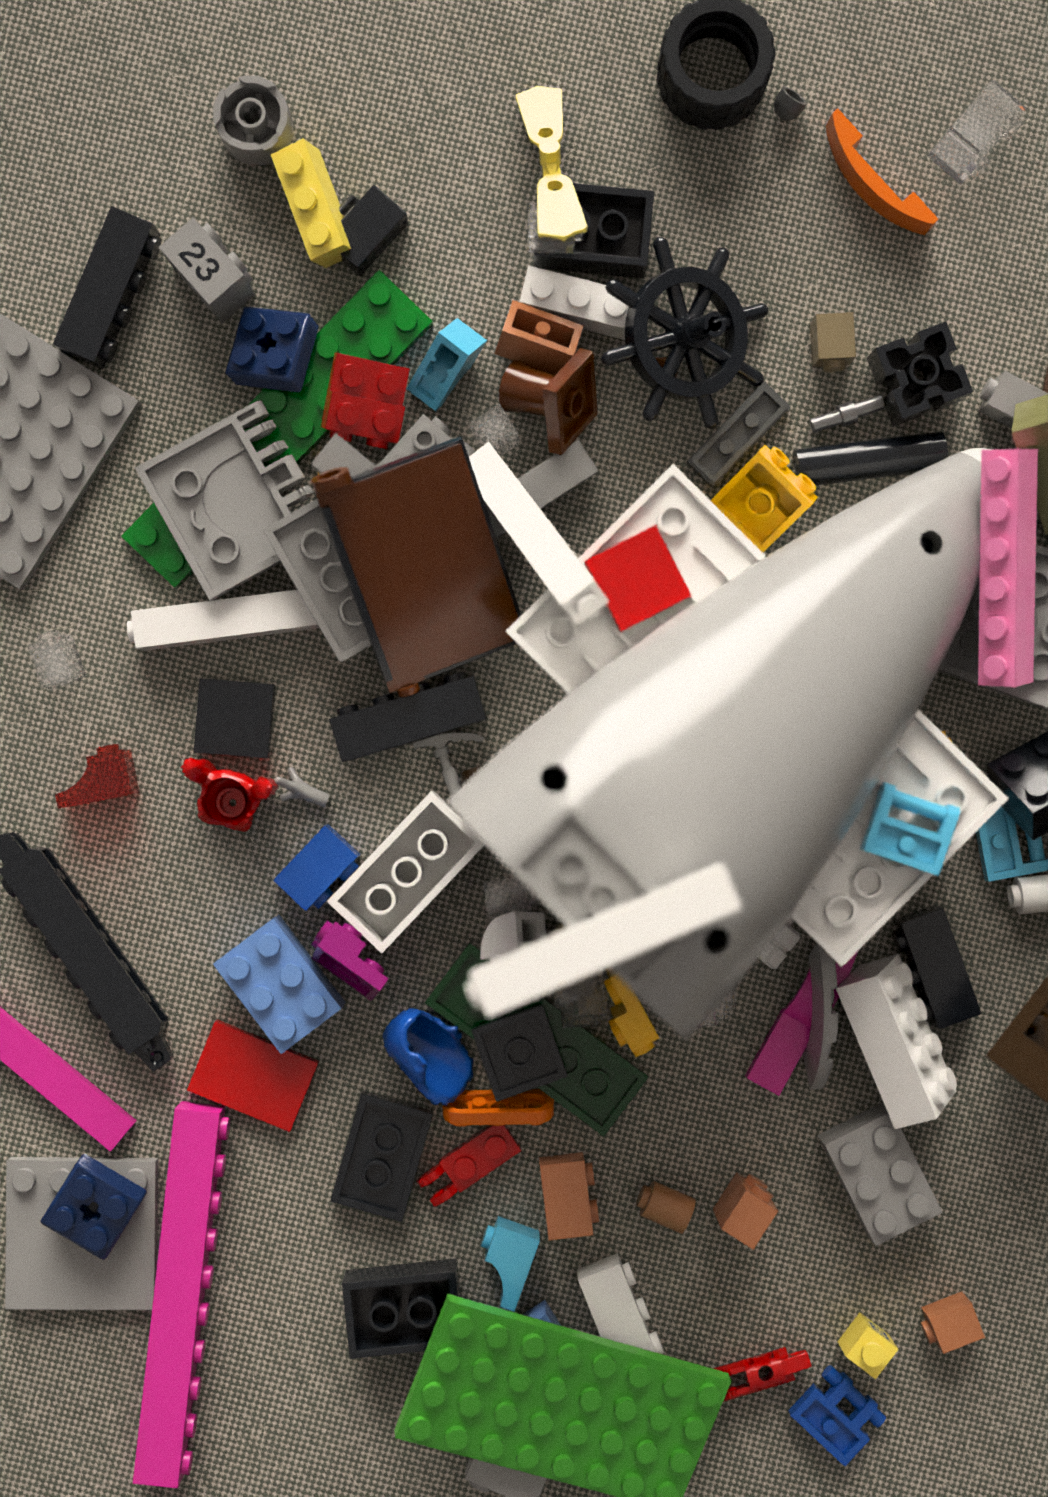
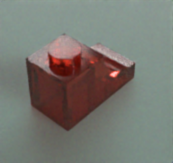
(106, 777)

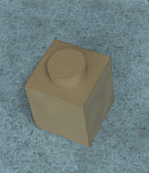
(833, 341)

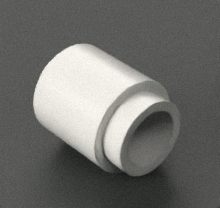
(1029, 894)

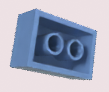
(279, 984)

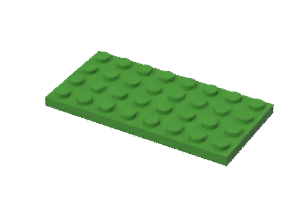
(560, 1403)

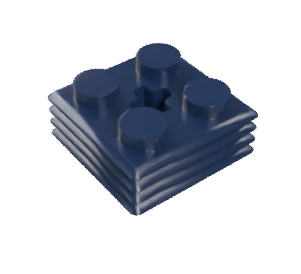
(272, 349)
(70, 1210)

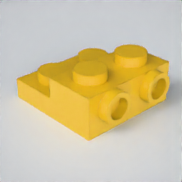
(765, 497)
(629, 1019)

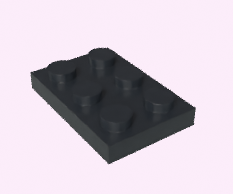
(381, 1156)

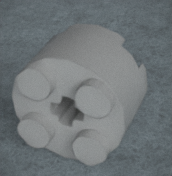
(235, 118)

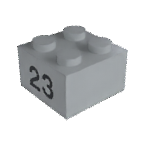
(203, 264)

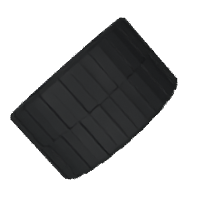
(723, 20)

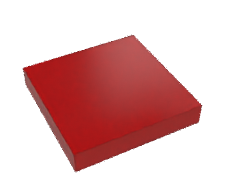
(638, 578)

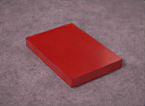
(252, 1075)

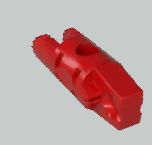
(781, 1371)

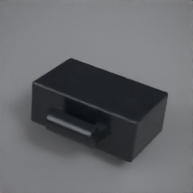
(370, 227)

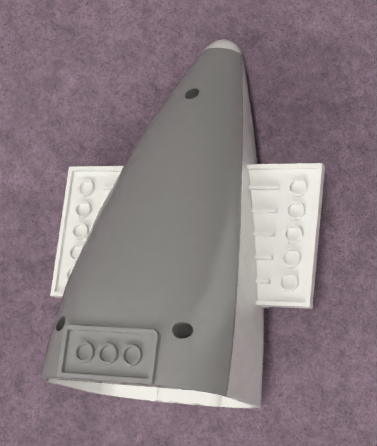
(745, 730)

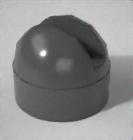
(789, 104)

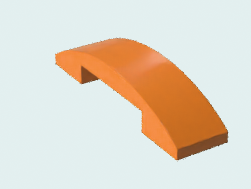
(908, 214)

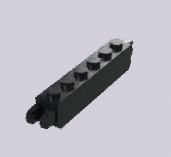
(85, 949)

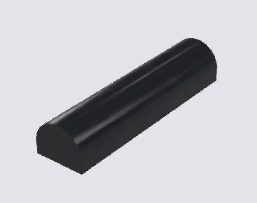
(870, 458)

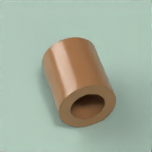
(666, 1206)

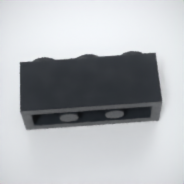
(936, 966)

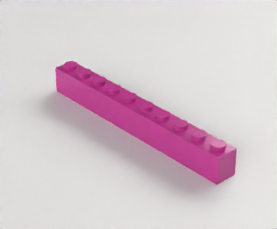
(180, 1294)

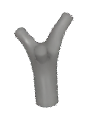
(300, 790)

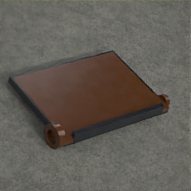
(420, 562)

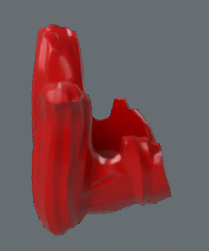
(221, 787)

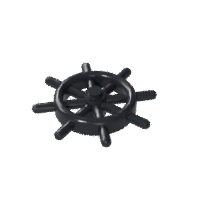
(685, 333)

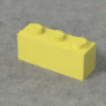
(312, 201)

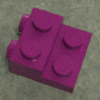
(338, 953)

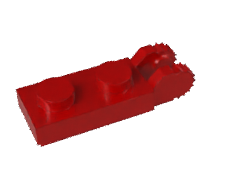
(471, 1161)

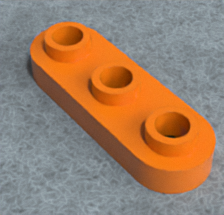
(481, 1108)

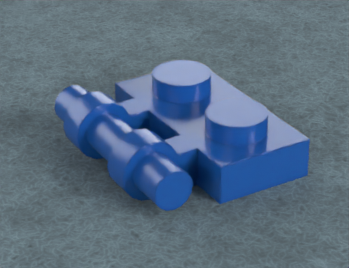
(828, 1423)

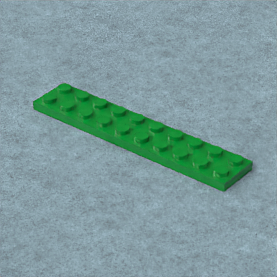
(372, 325)

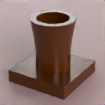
(563, 399)

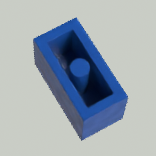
(317, 868)

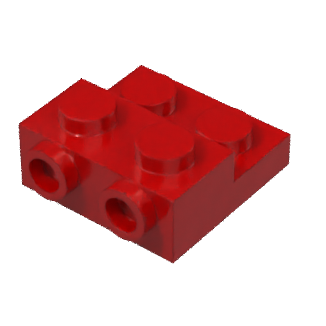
(365, 400)

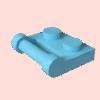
(905, 841)
(1001, 849)

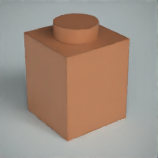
(951, 1323)

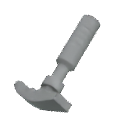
(449, 772)

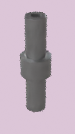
(847, 413)

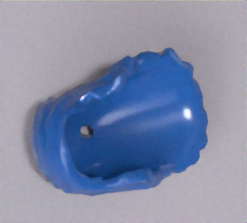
(429, 1055)

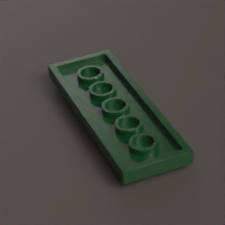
(598, 1076)

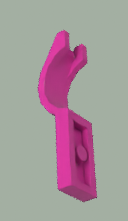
(789, 1036)

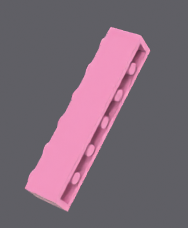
(1007, 567)

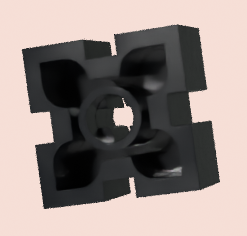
(927, 353)

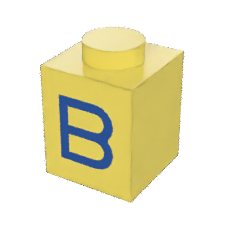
(867, 1345)

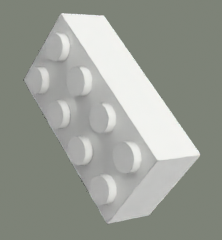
(406, 871)
(897, 1041)

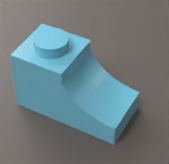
(446, 363)
(511, 1251)

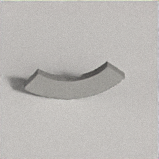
(824, 1019)

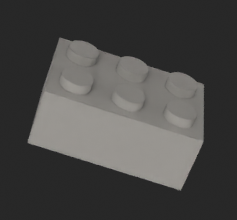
(879, 1174)

